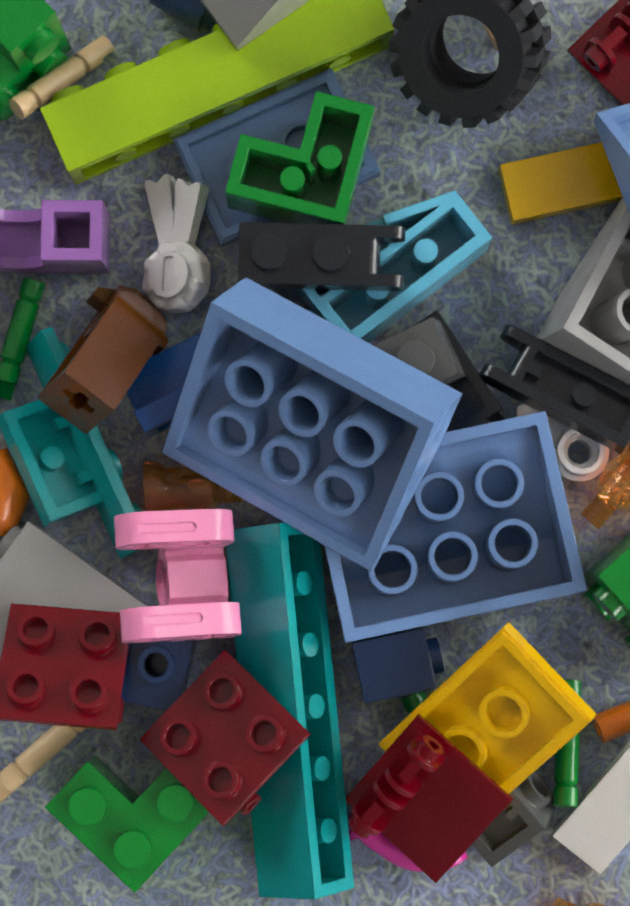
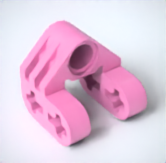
(188, 575)

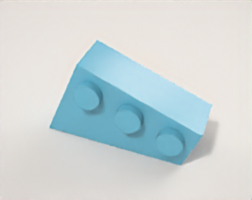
(438, 245)

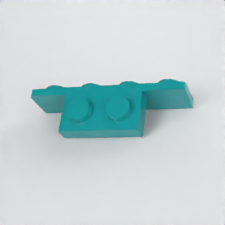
(59, 462)

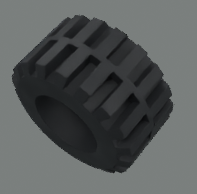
(458, 92)

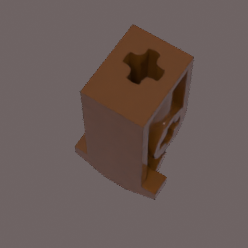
(106, 357)

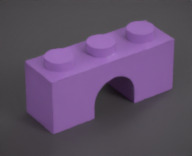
(56, 238)

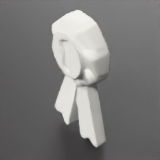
(178, 270)

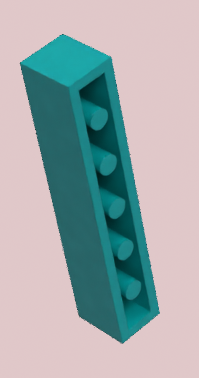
(287, 649)

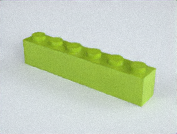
(204, 80)

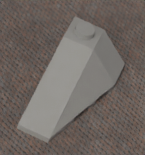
(594, 306)

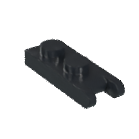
(317, 256)
(564, 389)

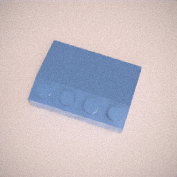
(307, 421)
(474, 540)

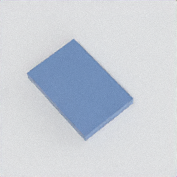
(277, 118)

